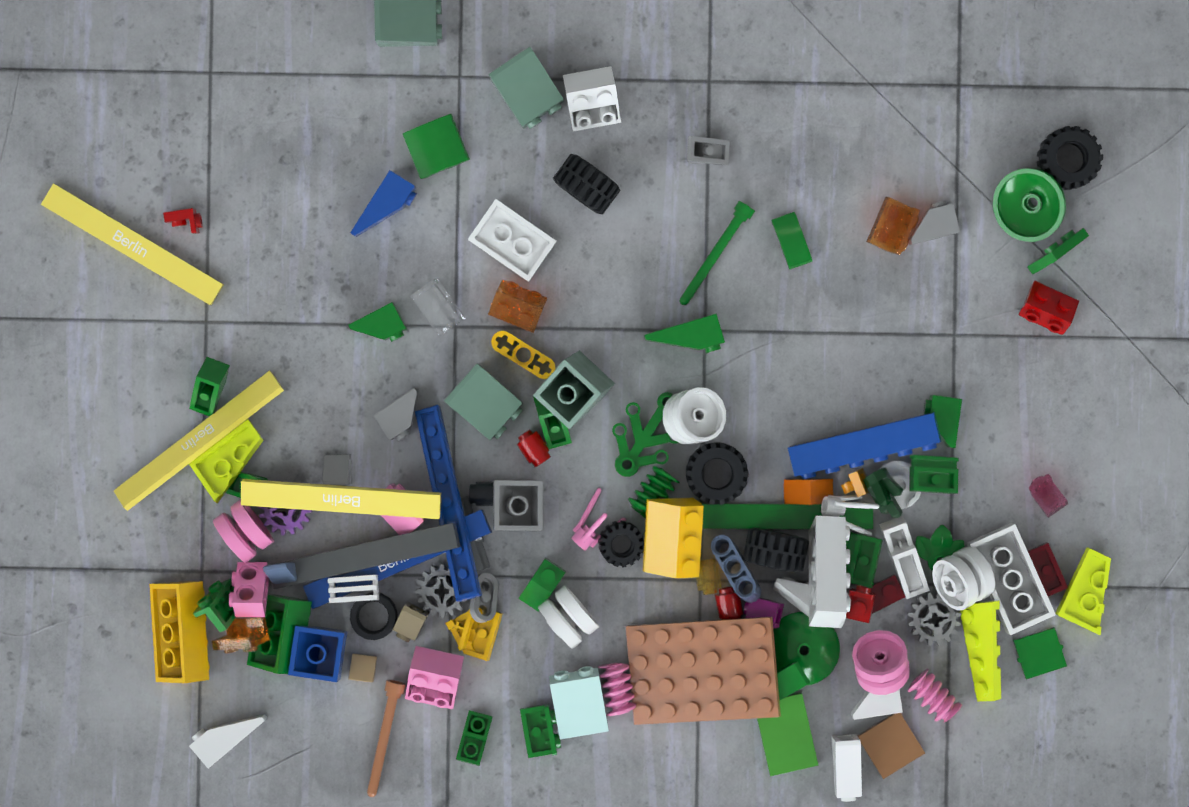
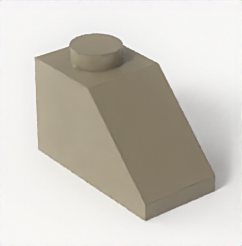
(410, 622)

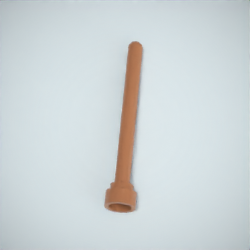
(394, 691)

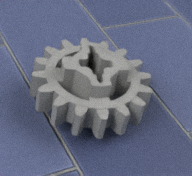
(431, 591)
(936, 630)

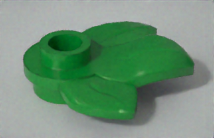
(938, 546)

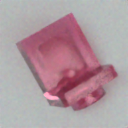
(1047, 495)

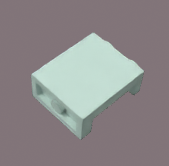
(578, 702)

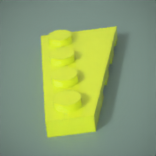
(981, 641)

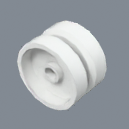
(694, 416)
(963, 578)
(565, 619)

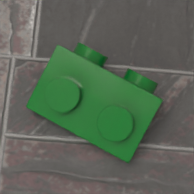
(539, 730)

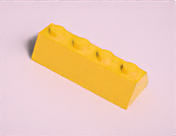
(177, 634)

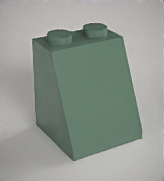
(407, 22)
(526, 88)
(573, 389)
(484, 402)

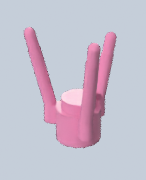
(585, 536)

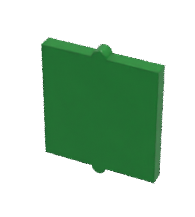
(1040, 653)

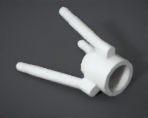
(836, 507)

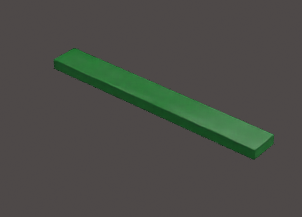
(774, 516)

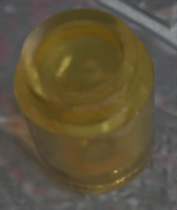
(709, 577)

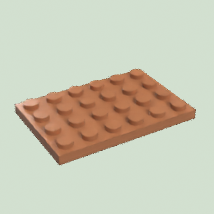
(703, 670)

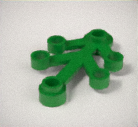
(642, 439)

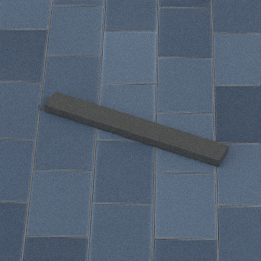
(374, 554)

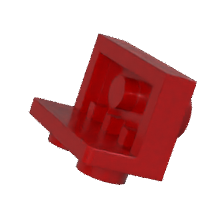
(1049, 308)

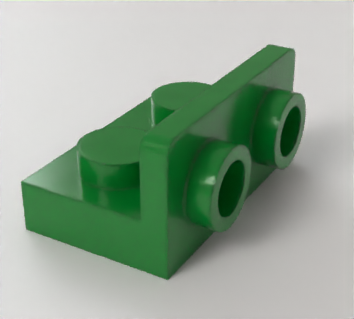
(216, 605)

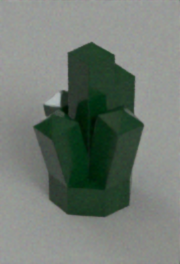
(883, 491)

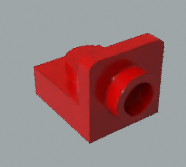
(179, 218)
(861, 604)

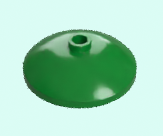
(1016, 212)
(821, 641)

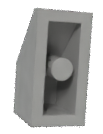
(936, 223)
(398, 416)

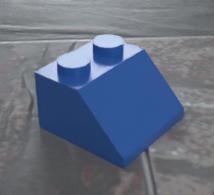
(317, 653)

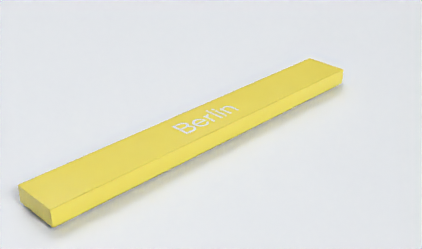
(132, 244)
(198, 440)
(341, 498)

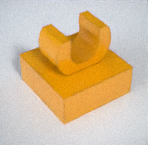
(856, 483)

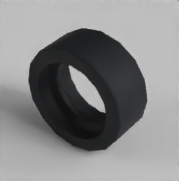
(379, 634)

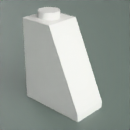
(847, 766)

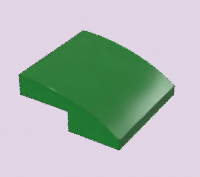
(436, 146)

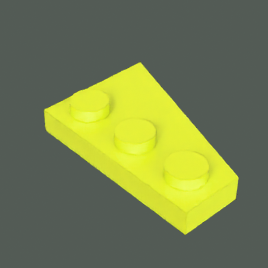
(226, 459)
(1085, 593)

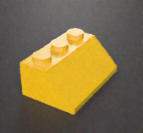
(673, 537)

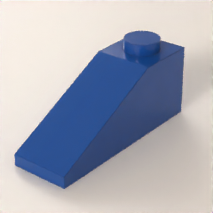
(388, 199)

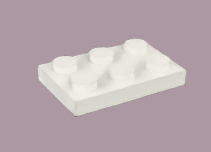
(512, 240)

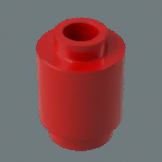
(533, 448)
(728, 604)

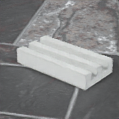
(332, 590)

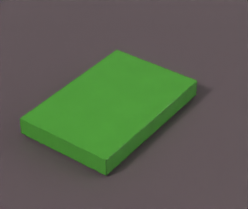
(788, 738)

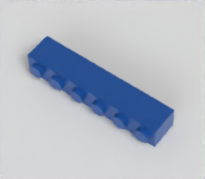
(865, 444)

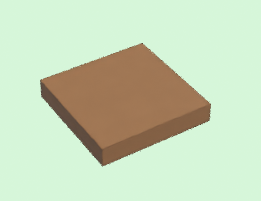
(891, 744)

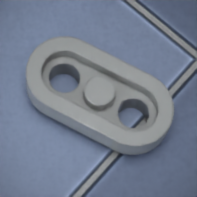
(487, 601)

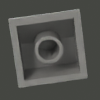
(517, 505)

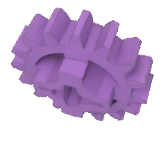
(288, 520)

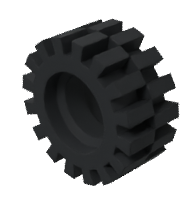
(631, 554)

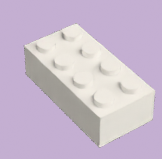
(828, 571)
(1016, 579)

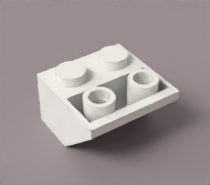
(592, 98)

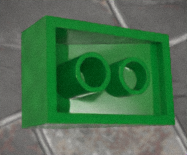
(696, 335)

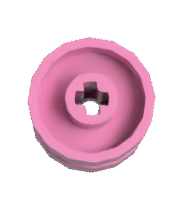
(243, 531)
(881, 662)

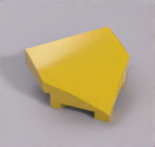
(474, 637)

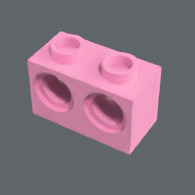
(254, 589)

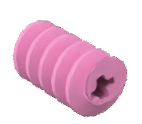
(617, 688)
(934, 696)

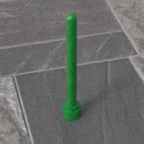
(741, 214)

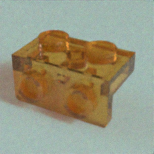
(893, 226)
(517, 305)
(243, 634)

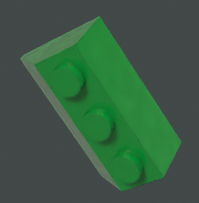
(281, 618)

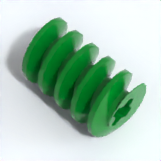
(653, 490)

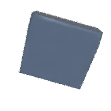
(281, 572)

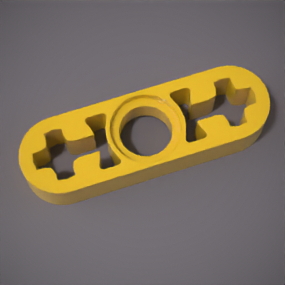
(504, 350)

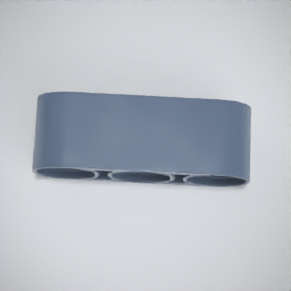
(728, 560)

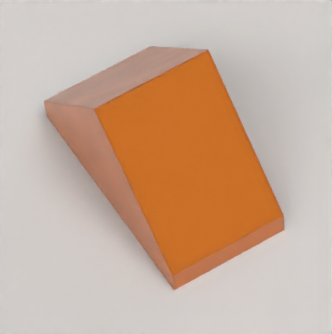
(807, 491)

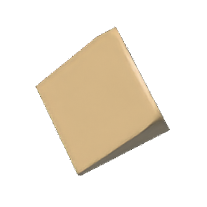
(362, 668)

